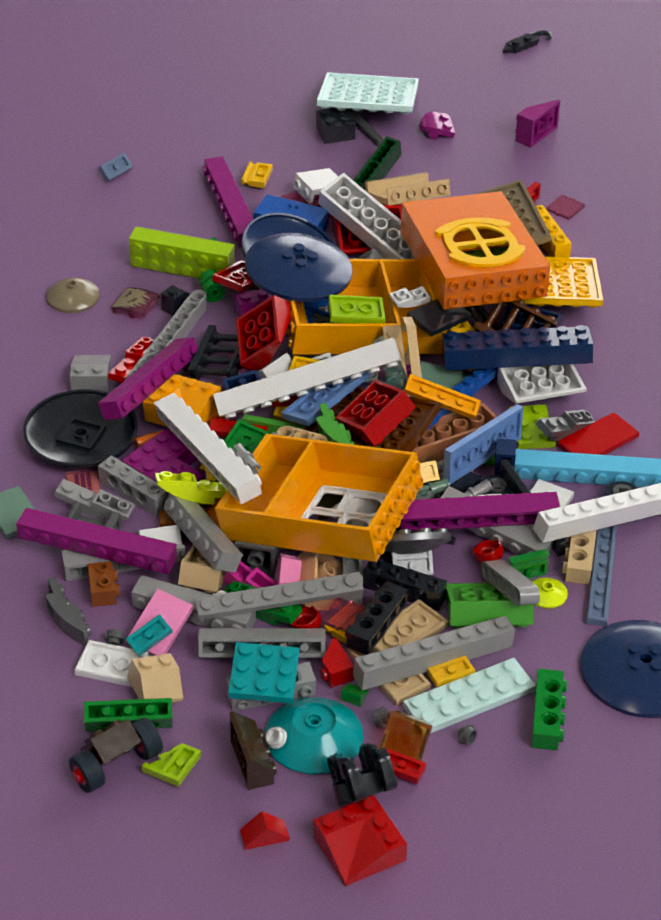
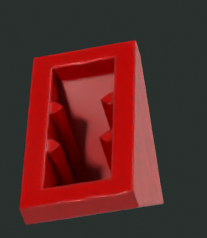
(264, 831)

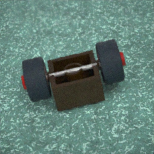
(111, 744)

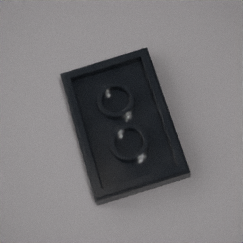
(435, 319)

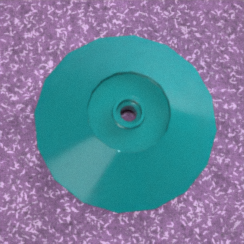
(315, 731)

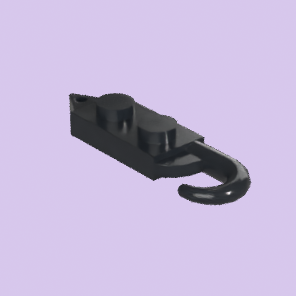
(525, 41)

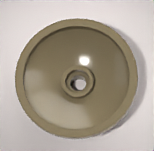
(73, 295)

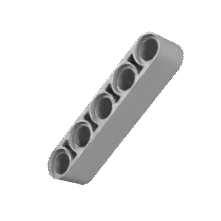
(510, 582)

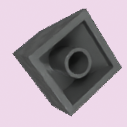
(259, 556)

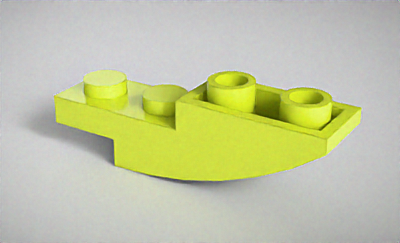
(187, 488)

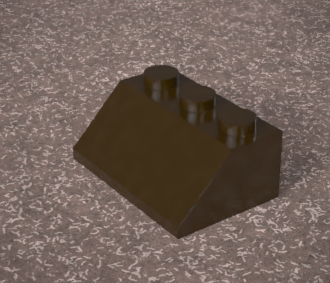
(251, 751)

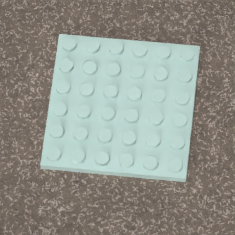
(368, 93)

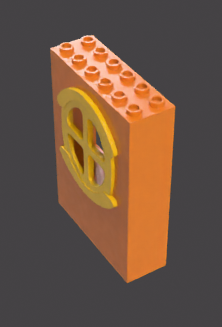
(448, 226)

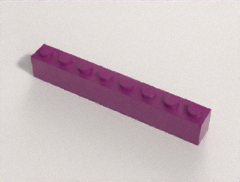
(228, 196)
(148, 378)
(478, 511)
(97, 541)

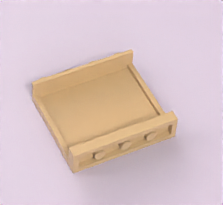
(407, 188)

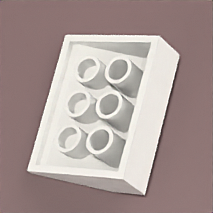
(539, 382)

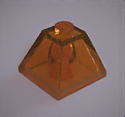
(406, 734)

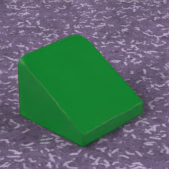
(354, 694)

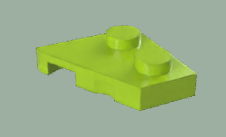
(174, 764)

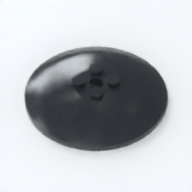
(57, 422)

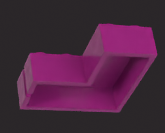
(162, 454)

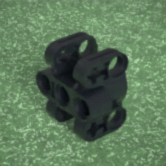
(355, 785)

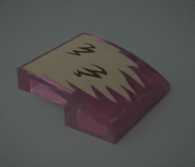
(135, 302)

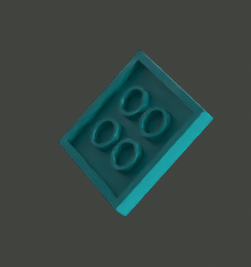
(264, 672)

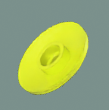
(552, 592)

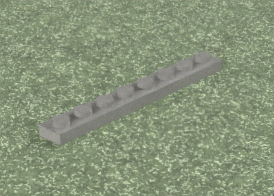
(279, 595)

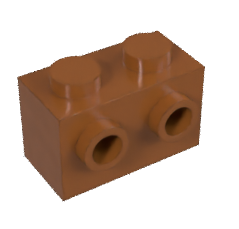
(102, 584)

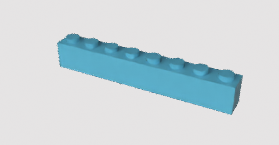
(587, 468)

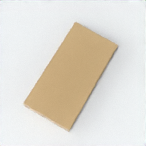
(412, 624)
(401, 689)

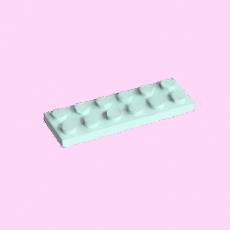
(471, 695)

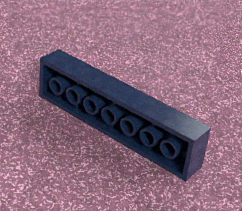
(517, 348)

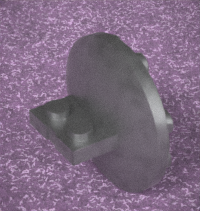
(416, 548)

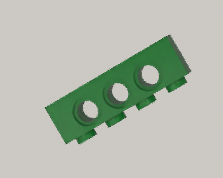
(548, 709)
(102, 713)

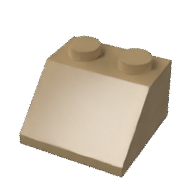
(156, 677)

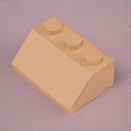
(319, 566)

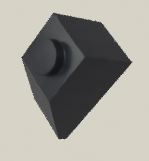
(172, 299)

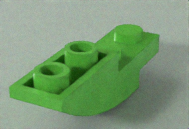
(330, 428)

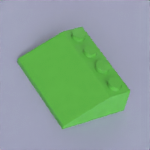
(482, 602)

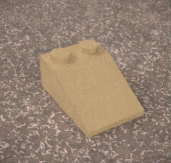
(199, 573)

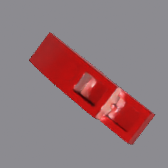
(131, 358)

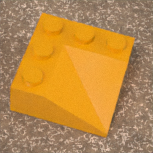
(193, 392)

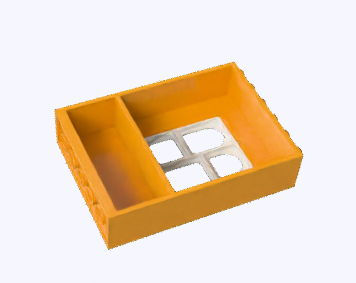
(297, 476)

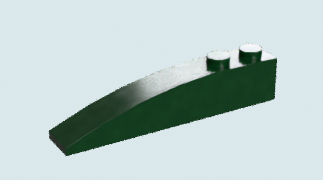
(380, 162)

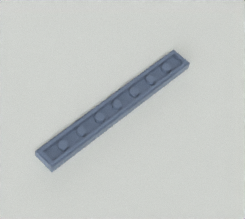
(601, 576)

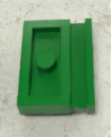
(531, 564)

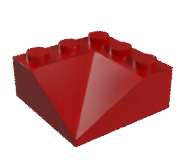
(262, 332)
(376, 412)
(359, 840)

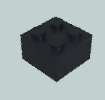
(335, 125)

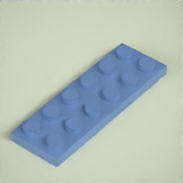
(307, 407)
(481, 444)

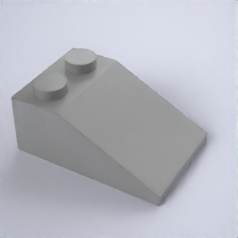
(90, 372)

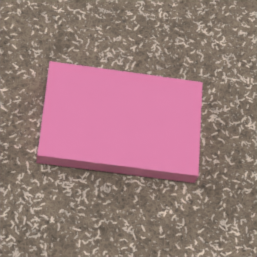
(172, 610)

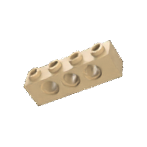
(579, 557)

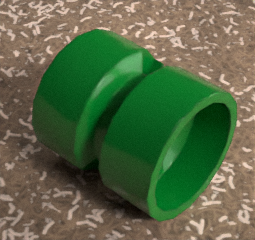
(213, 290)

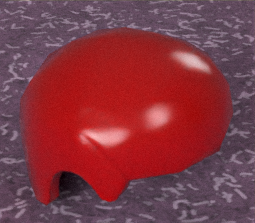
(488, 550)
(308, 618)

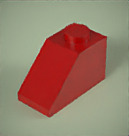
(336, 666)

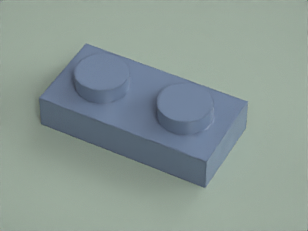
(115, 167)

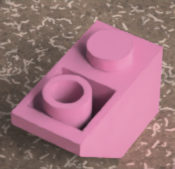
(288, 569)

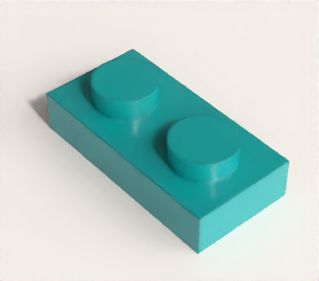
(149, 635)

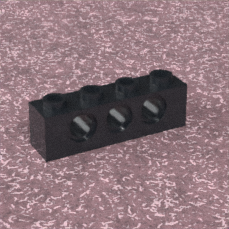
(419, 585)
(376, 618)

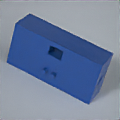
(275, 204)

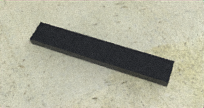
(518, 487)

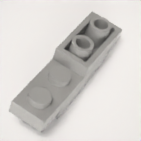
(93, 504)

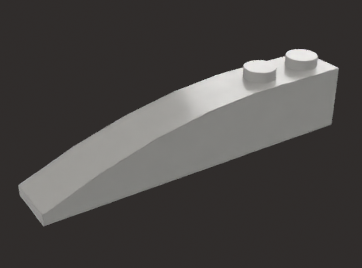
(76, 565)

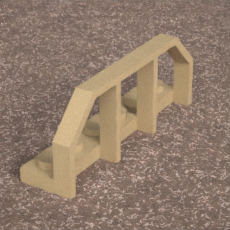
(412, 354)

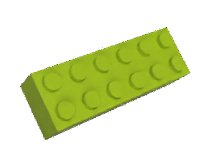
(178, 253)

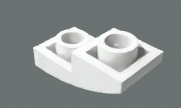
(413, 298)

